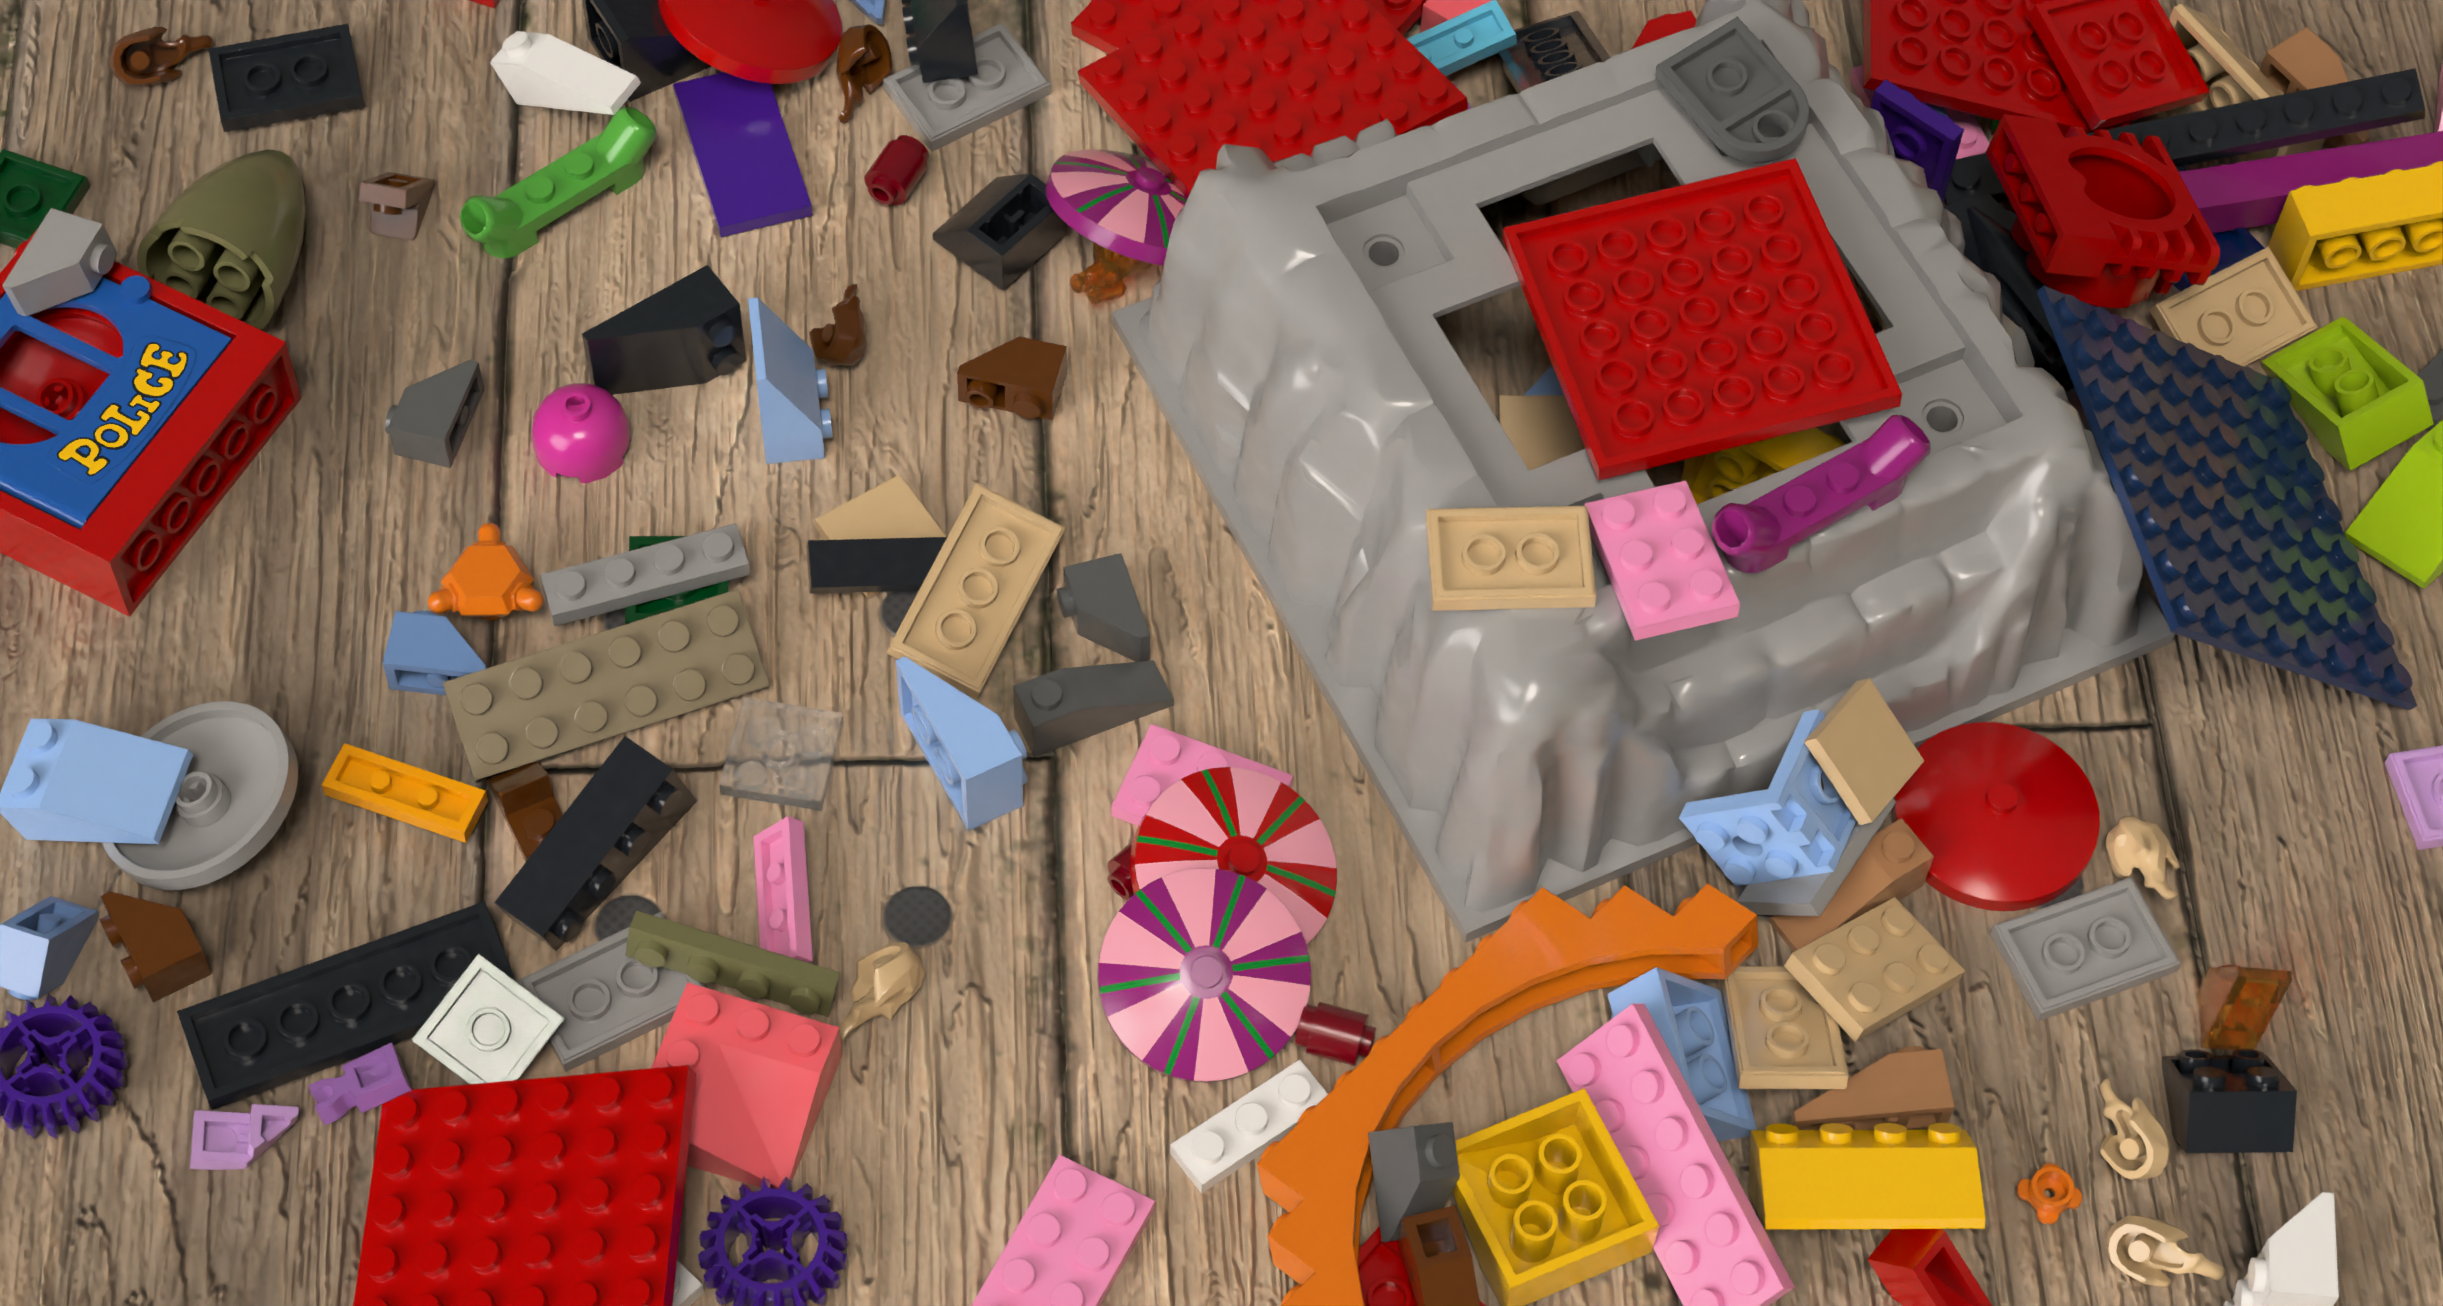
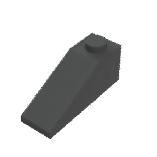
(1086, 701)

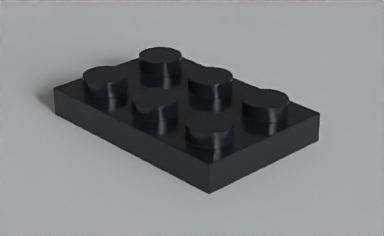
(286, 77)

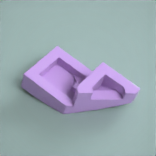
(236, 1138)

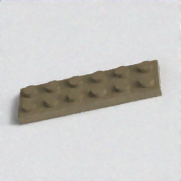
(605, 684)

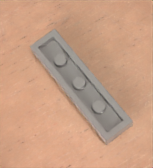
(645, 574)

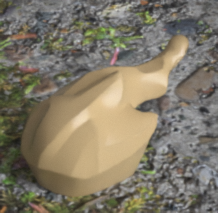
(2142, 846)
(882, 984)
(2140, 1144)
(2148, 1245)

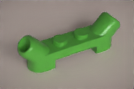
(610, 160)

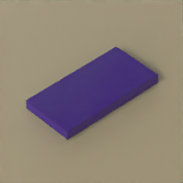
(742, 152)

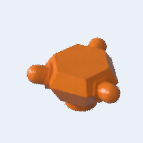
(487, 581)

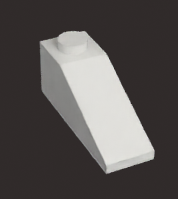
(560, 76)

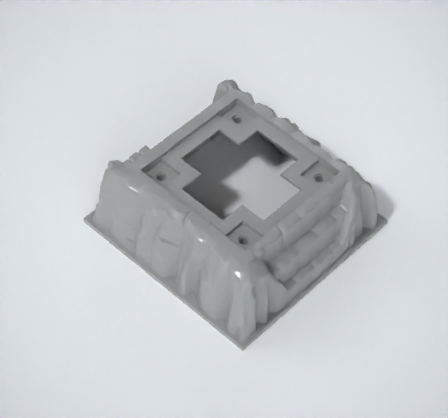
(1549, 735)

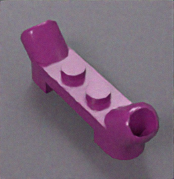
(1866, 474)

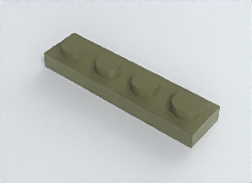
(732, 964)

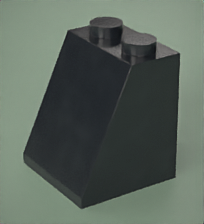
(639, 42)

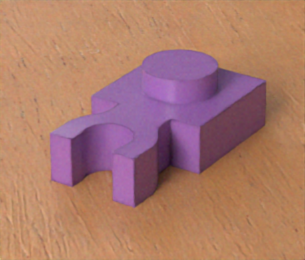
(366, 1083)

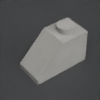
(59, 263)

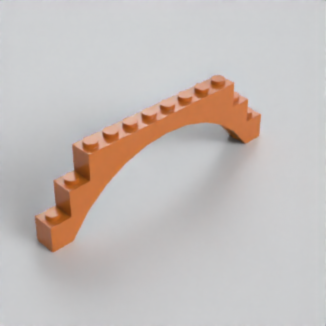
(1530, 962)

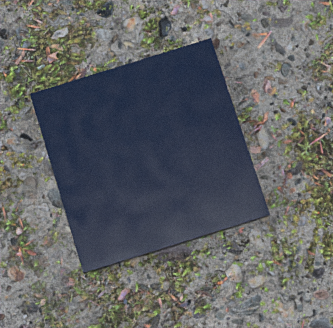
(2226, 503)

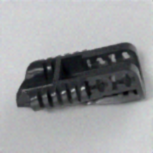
(1994, 250)

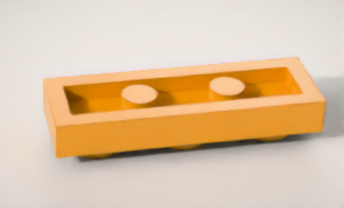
(405, 792)

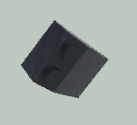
(668, 339)

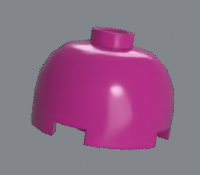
(580, 432)

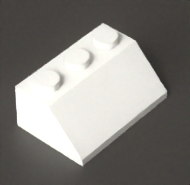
(2296, 1262)

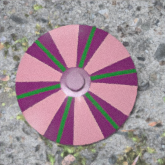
(1116, 201)
(1204, 975)

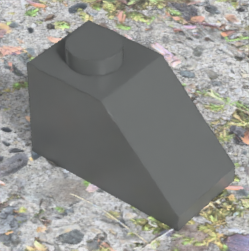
(436, 414)
(1105, 606)
(1412, 1172)

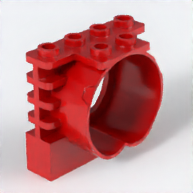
(2100, 212)

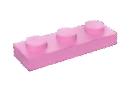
(783, 890)

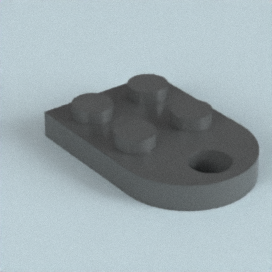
(1735, 90)

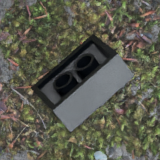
(941, 39)

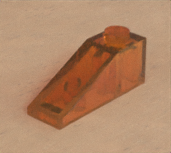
(2238, 1005)

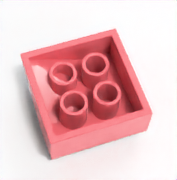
(754, 1085)

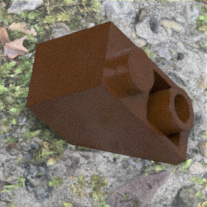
(1016, 378)
(158, 942)
(1438, 1259)

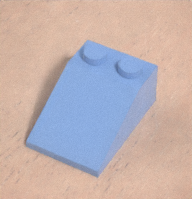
(787, 390)
(963, 745)
(91, 784)

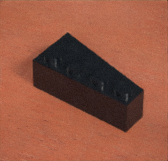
(596, 844)

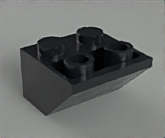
(1003, 228)
(2229, 1102)

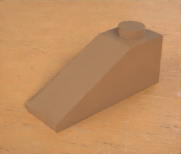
(2306, 64)
(1888, 868)
(1897, 1089)

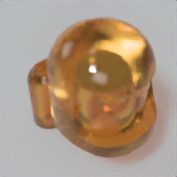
(1105, 277)

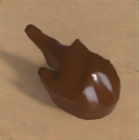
(145, 58)
(861, 61)
(846, 339)

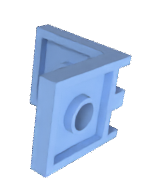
(1777, 830)

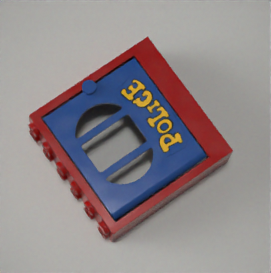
(149, 445)

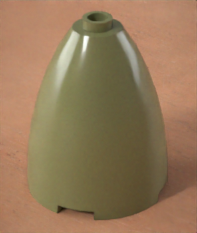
(232, 236)

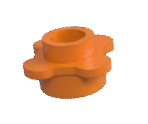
(2060, 1183)

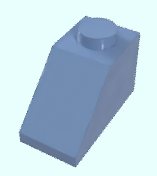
(426, 652)
(42, 946)

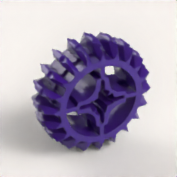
(65, 1039)
(799, 1219)

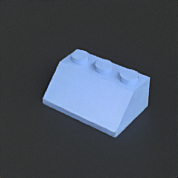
(1698, 1037)

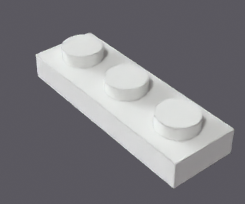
(1246, 1127)

